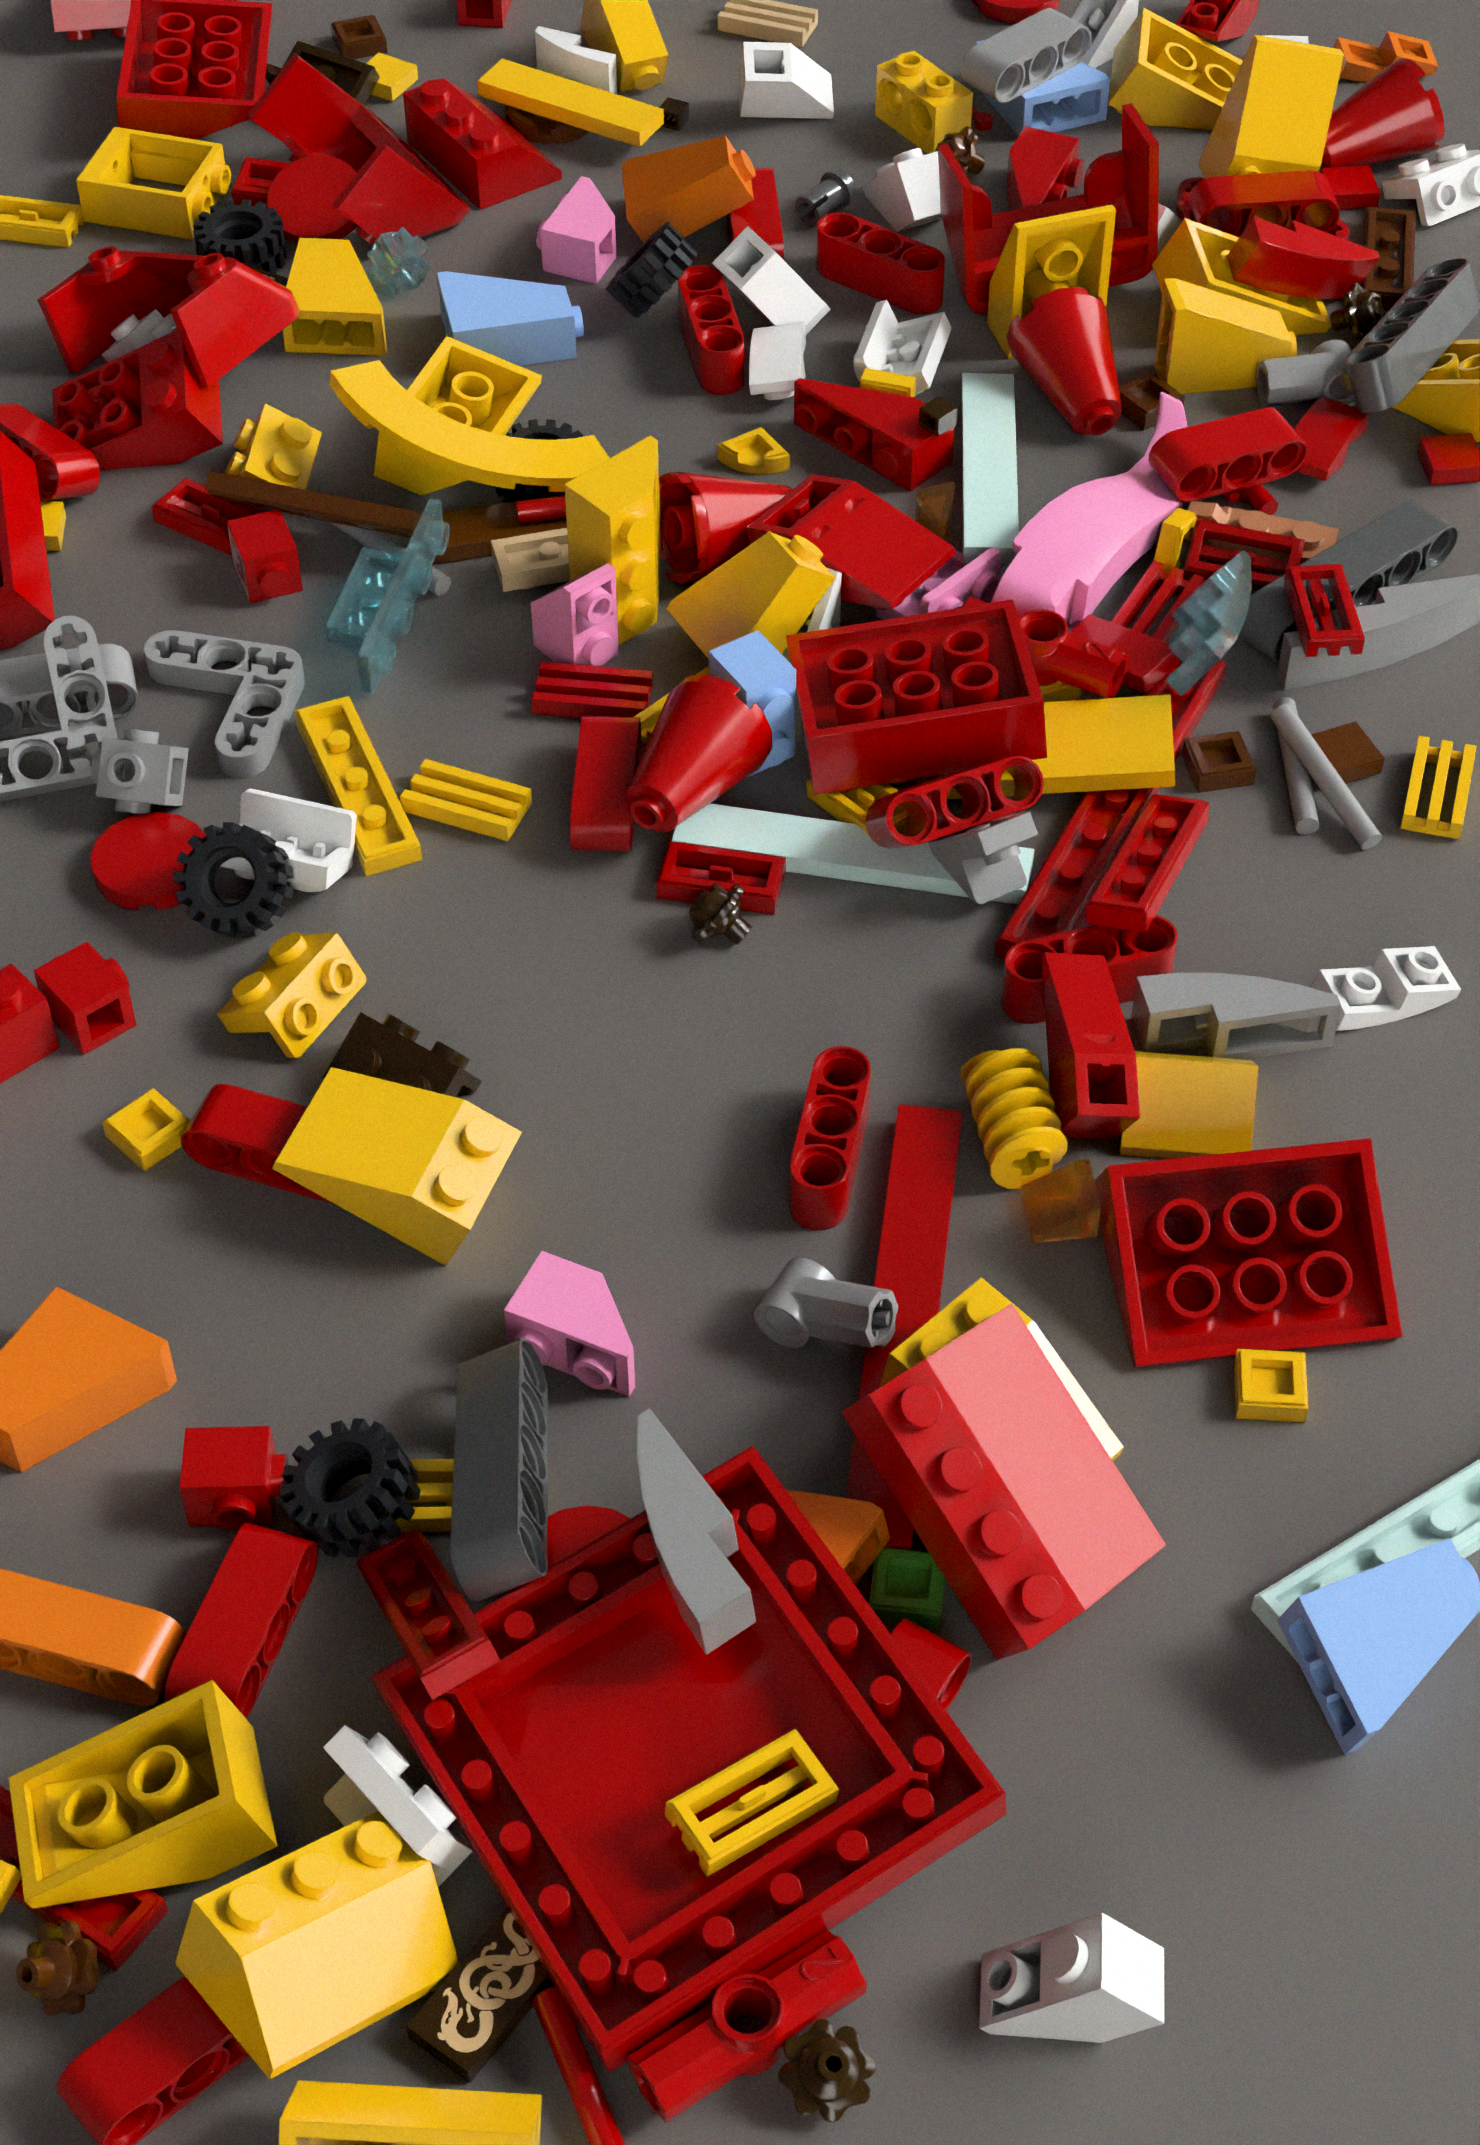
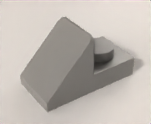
(986, 856)

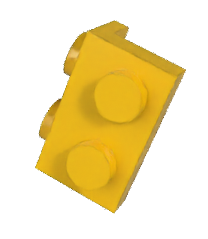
(275, 449)
(295, 991)

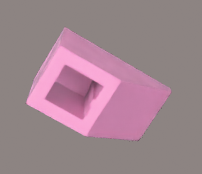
(579, 235)
(579, 620)
(572, 1324)

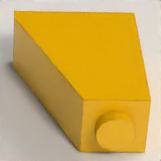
(631, 34)
(334, 302)
(1215, 339)
(761, 588)

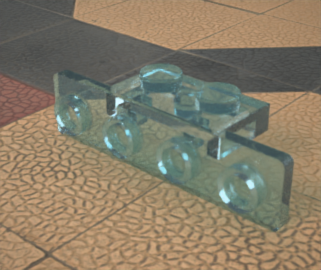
(382, 595)

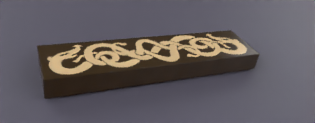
(481, 2000)

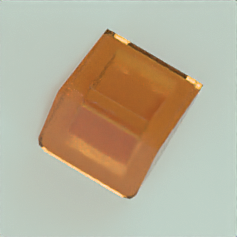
(936, 509)
(1062, 1204)

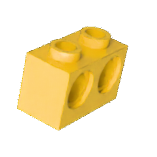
(921, 100)

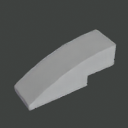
(1231, 1015)
(691, 1538)

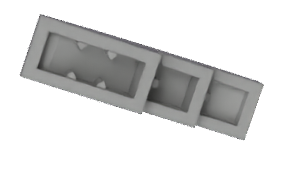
(1394, 628)

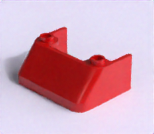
(1118, 178)
(391, 180)
(214, 299)

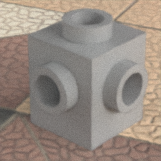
(139, 771)

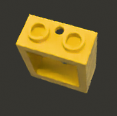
(129, 154)

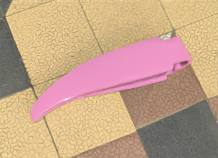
(1091, 535)

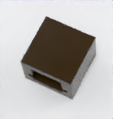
(675, 113)
(938, 416)

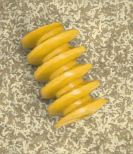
(1014, 1115)

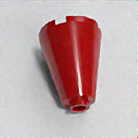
(1385, 120)
(1070, 357)
(707, 520)
(696, 752)

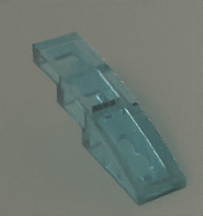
(1211, 621)

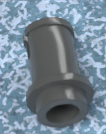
(832, 192)

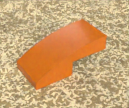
(1365, 61)

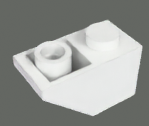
(782, 83)
(907, 190)
(769, 282)
(1074, 1984)

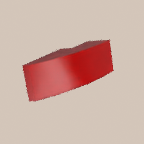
(1298, 260)

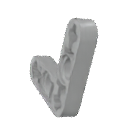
(262, 678)
(76, 728)

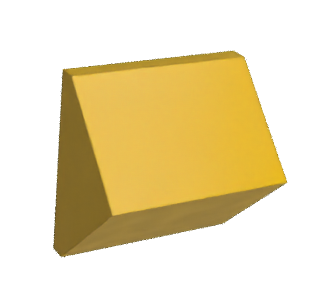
(1192, 1106)

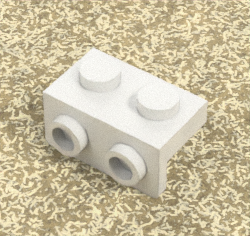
(1439, 186)
(903, 347)
(312, 834)
(377, 1783)

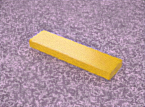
(570, 102)
(359, 784)

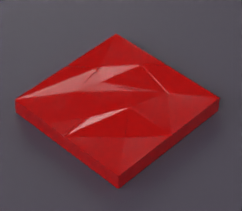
(616, 1709)

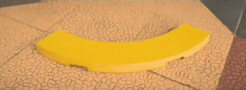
(454, 446)

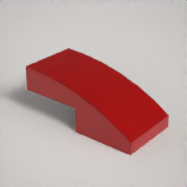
(1328, 432)

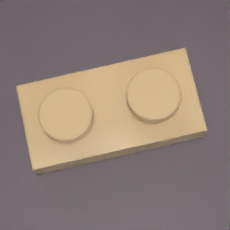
(531, 559)

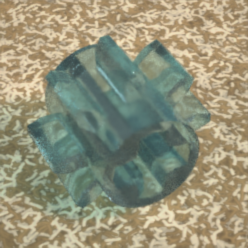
(399, 261)

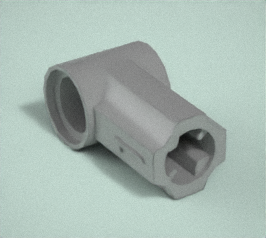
(1306, 376)
(812, 1303)

